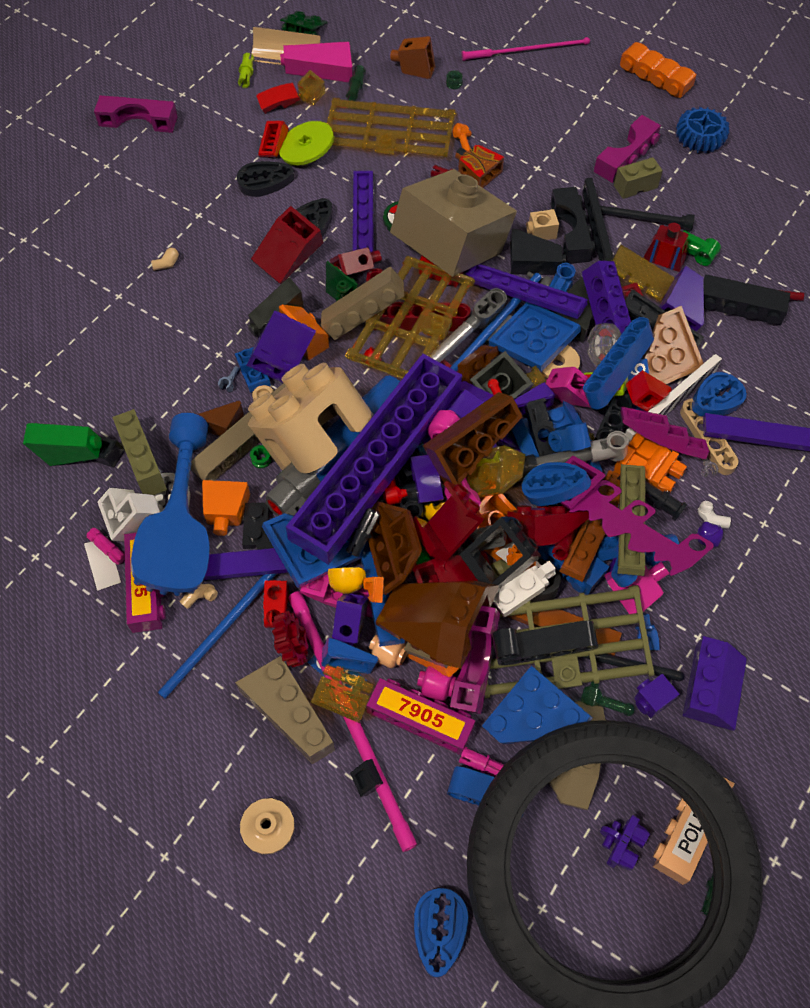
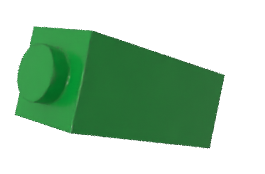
(62, 443)

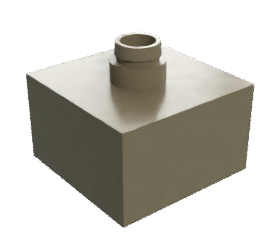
(452, 221)

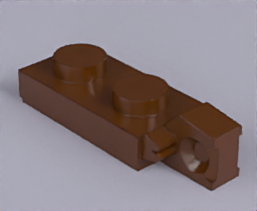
(476, 361)

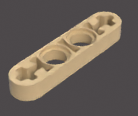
(714, 455)

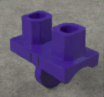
(631, 832)

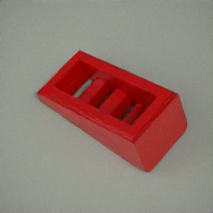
(271, 128)

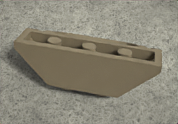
(578, 784)

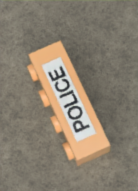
(683, 845)

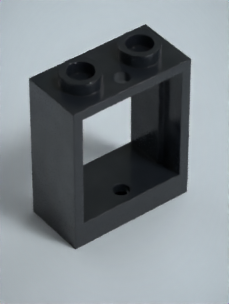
(482, 569)

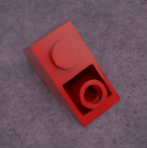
(646, 390)

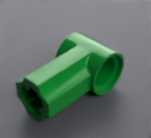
(703, 250)

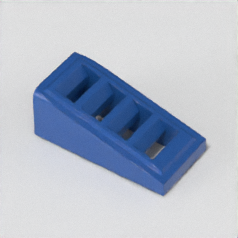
(348, 657)

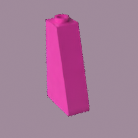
(326, 60)

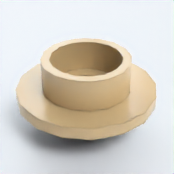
(276, 836)

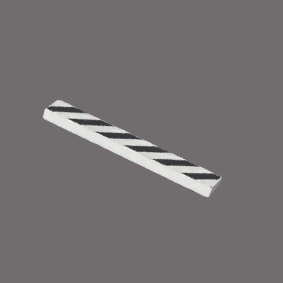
(682, 390)

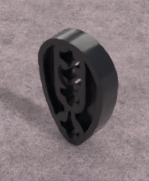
(263, 186)
(321, 217)

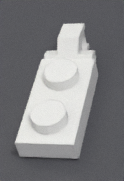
(523, 588)

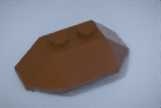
(394, 545)

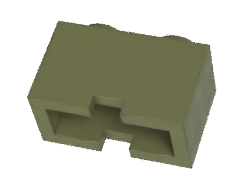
(638, 177)

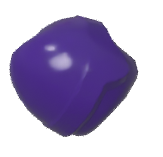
(711, 532)

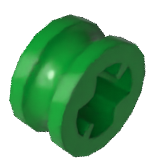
(265, 462)

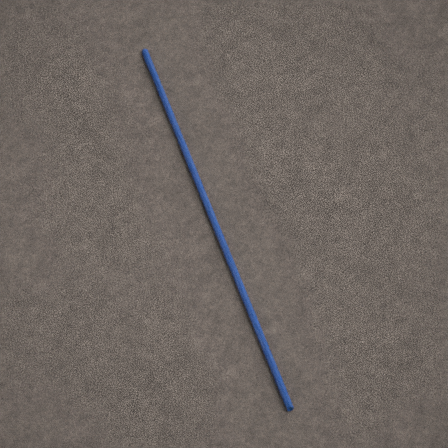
(205, 646)

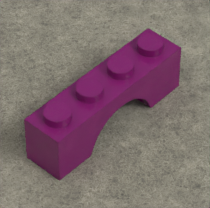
(113, 111)
(641, 136)
(472, 681)

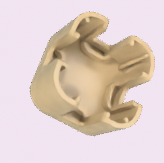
(293, 418)

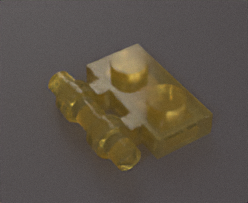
(340, 698)

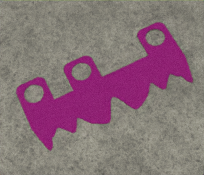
(642, 538)

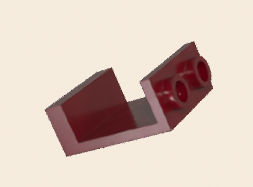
(450, 524)

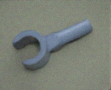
(228, 380)

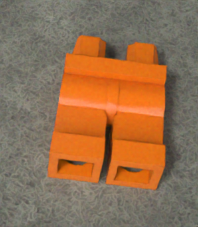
(657, 461)

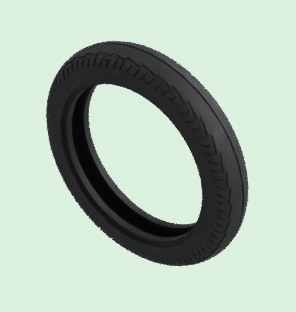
(734, 851)

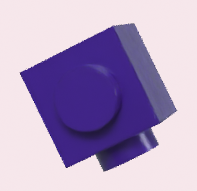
(655, 696)

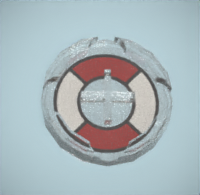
(601, 341)

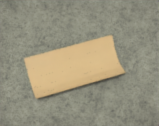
(270, 42)

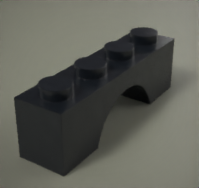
(568, 207)

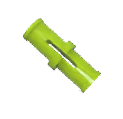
(246, 70)

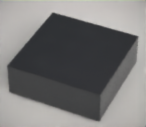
(366, 778)

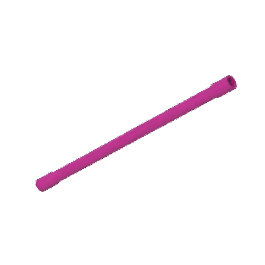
(400, 826)

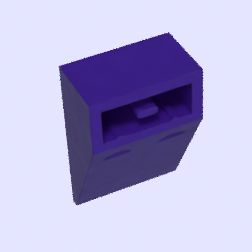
(280, 346)

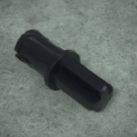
(363, 532)

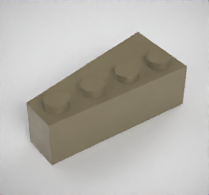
(283, 703)

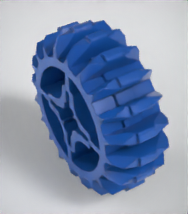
(702, 129)

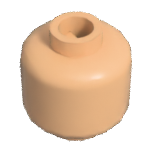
(388, 655)

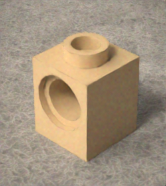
(543, 224)

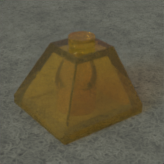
(497, 471)

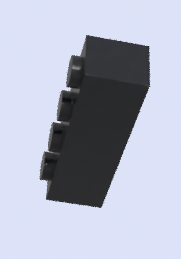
(745, 300)

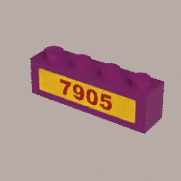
(142, 607)
(421, 716)

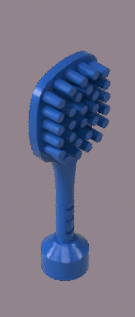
(171, 545)

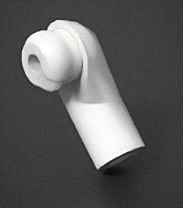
(706, 513)

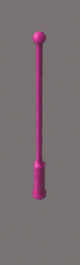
(488, 52)

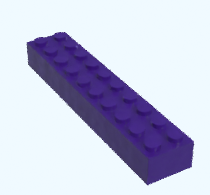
(373, 459)

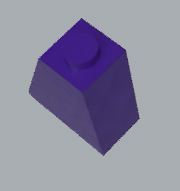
(687, 292)

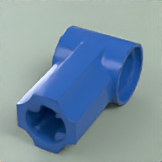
(564, 277)

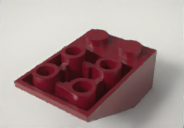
(287, 245)
(548, 523)
(440, 571)

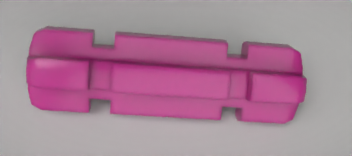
(106, 546)

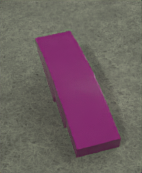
(657, 429)

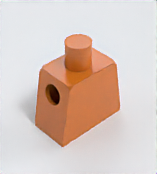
(224, 504)

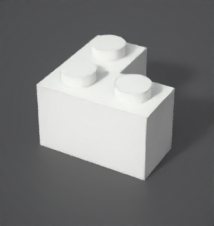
(125, 511)

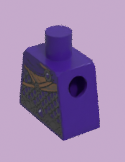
(350, 611)

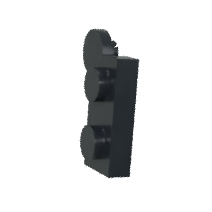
(253, 532)

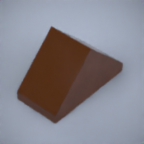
(223, 417)

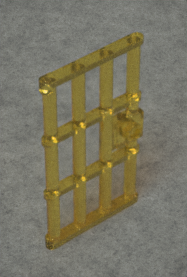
(387, 139)
(428, 322)

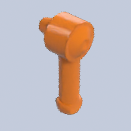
(461, 132)

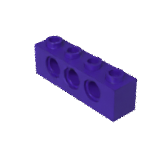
(606, 294)

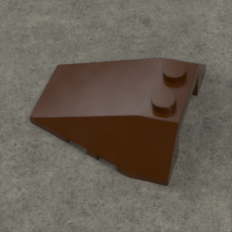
(436, 616)

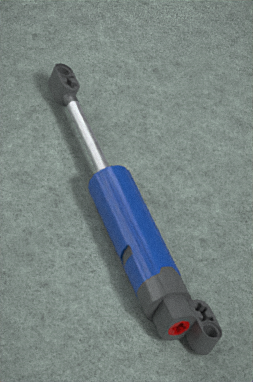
(296, 487)

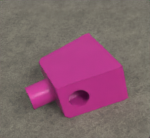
(568, 385)
(648, 584)

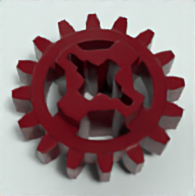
(290, 639)

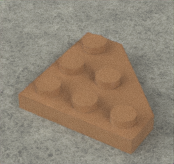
(673, 348)

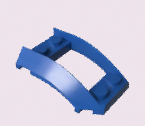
(560, 417)

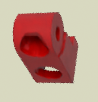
(275, 600)

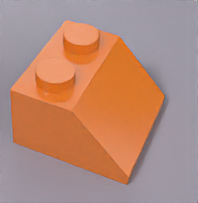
(319, 341)

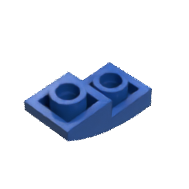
(251, 376)

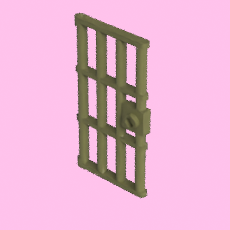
(566, 667)

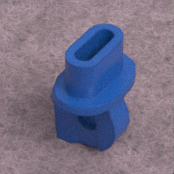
(652, 634)

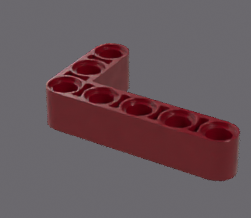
(415, 311)

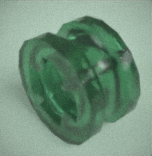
(454, 79)

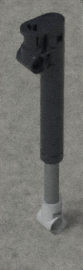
(600, 450)

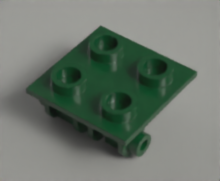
(300, 23)
(338, 283)

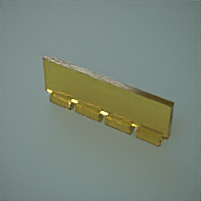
(642, 272)

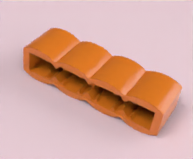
(657, 69)

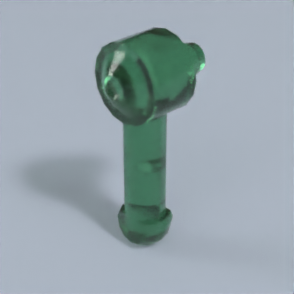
(593, 696)

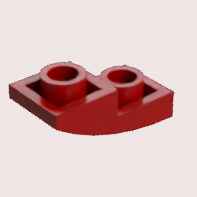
(276, 96)

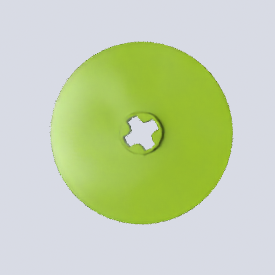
(306, 143)

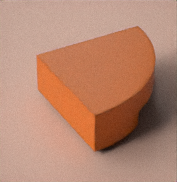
(375, 588)

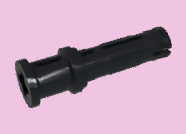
(663, 500)

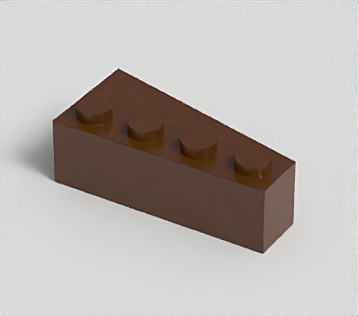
(471, 438)

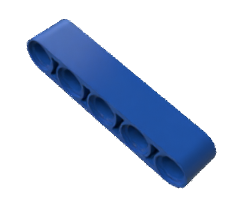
(618, 363)

